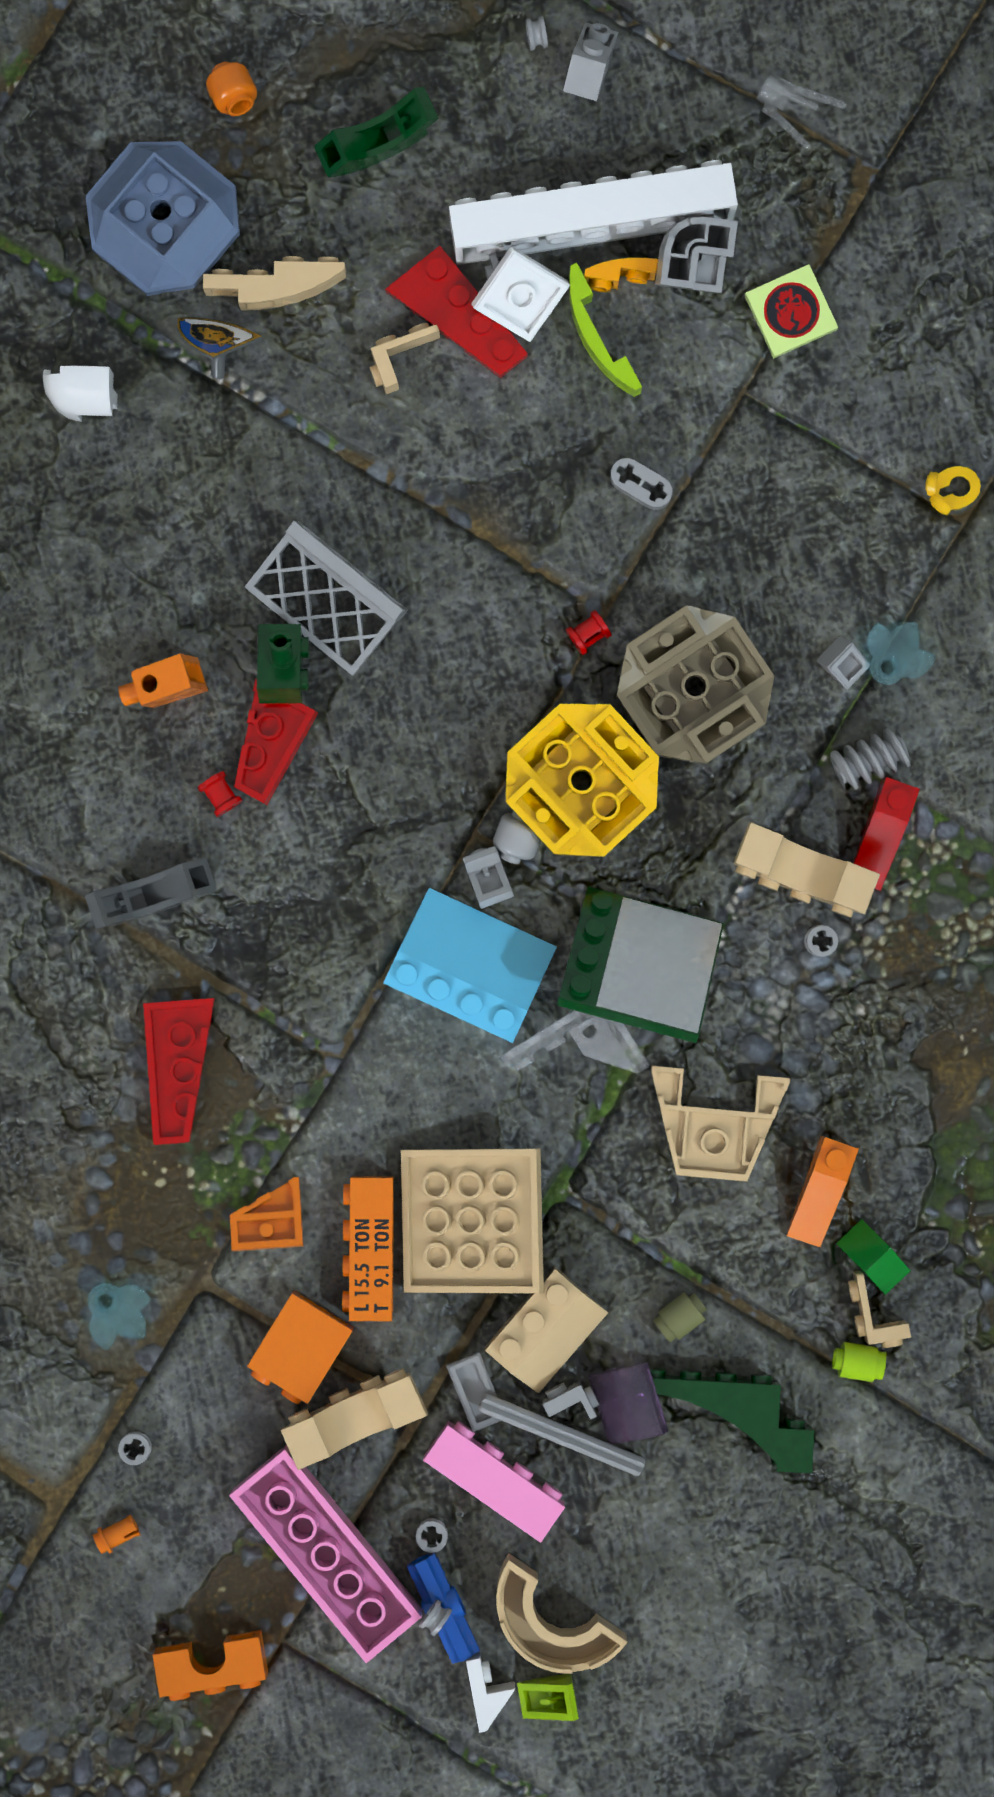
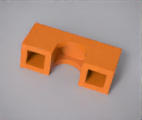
(181, 1673)

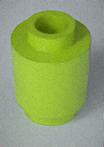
(859, 1362)

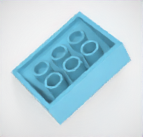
(470, 965)

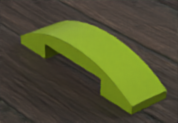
(618, 372)

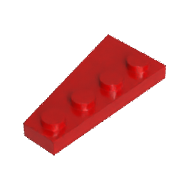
(443, 298)
(175, 1060)

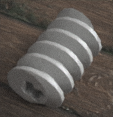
(870, 758)

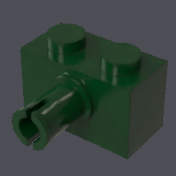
(281, 663)

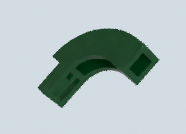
(378, 139)

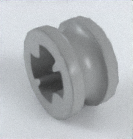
(536, 33)
(827, 932)
(128, 1439)
(423, 1541)
(435, 1617)

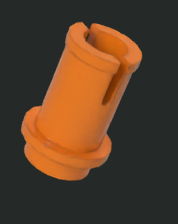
(116, 1534)

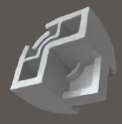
(696, 254)

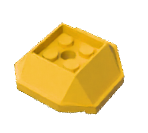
(588, 741)

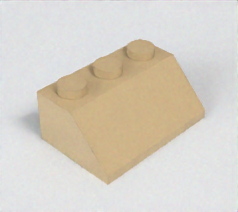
(545, 1330)

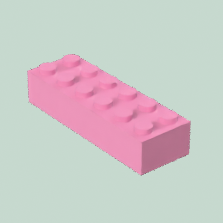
(327, 1554)

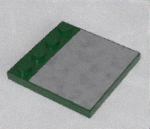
(641, 964)

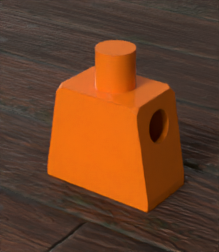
(175, 678)

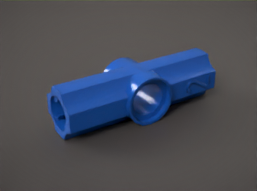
(434, 1585)

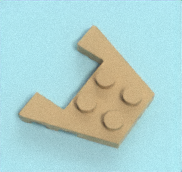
(715, 1140)

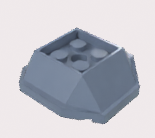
(171, 251)

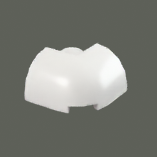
(81, 391)

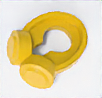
(937, 481)

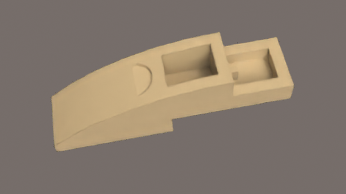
(290, 284)

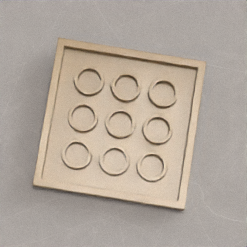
(472, 1220)

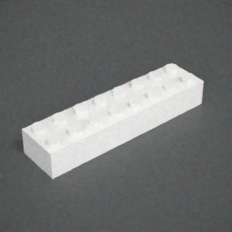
(590, 212)

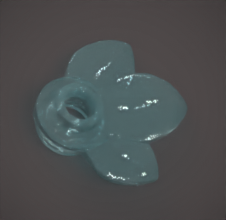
(900, 650)
(121, 1317)

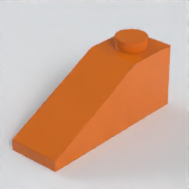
(822, 1190)

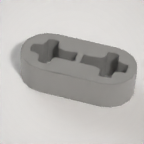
(645, 476)

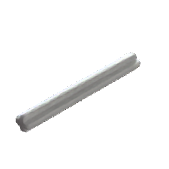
(561, 1434)

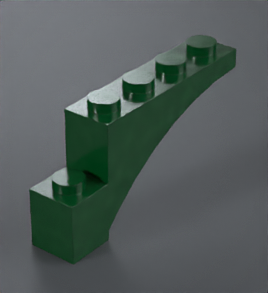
(749, 1406)

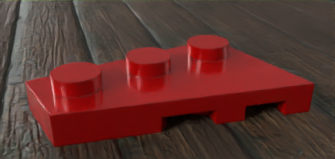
(270, 745)

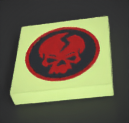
(791, 311)

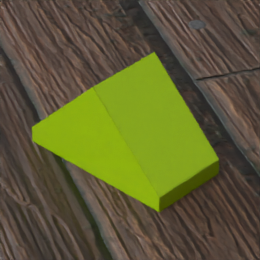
(548, 1698)

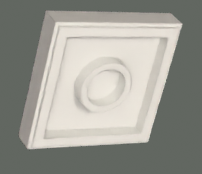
(520, 294)

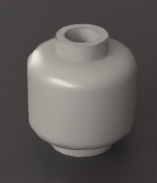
(515, 839)

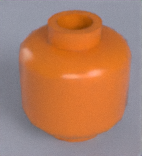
(231, 88)

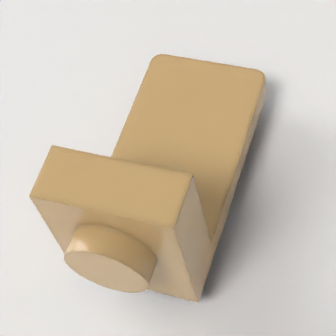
(387, 346)
(887, 1334)

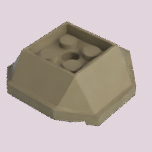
(704, 648)

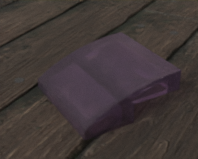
(628, 1403)

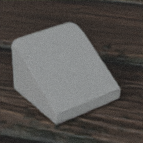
(843, 662)

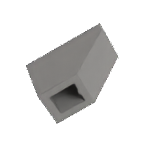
(590, 61)

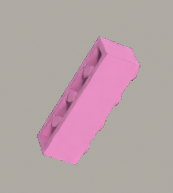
(495, 1481)

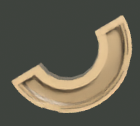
(804, 871)
(353, 1417)
(543, 1643)

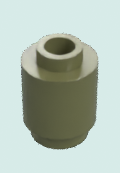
(680, 1316)

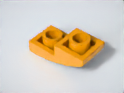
(606, 275)

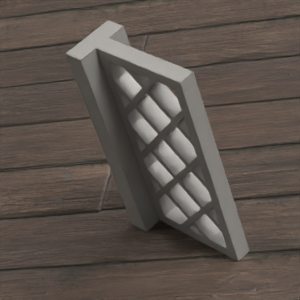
(345, 574)

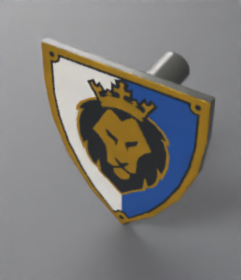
(214, 340)

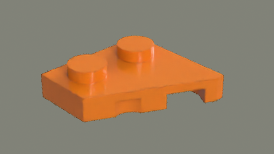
(270, 1220)

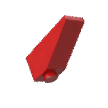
(885, 827)

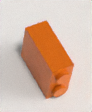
(299, 1348)

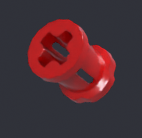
(588, 632)
(219, 794)

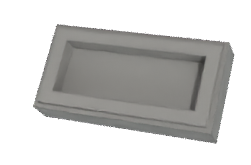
(471, 1384)

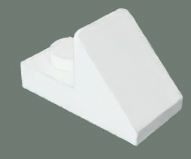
(487, 1699)

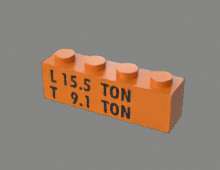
(370, 1248)

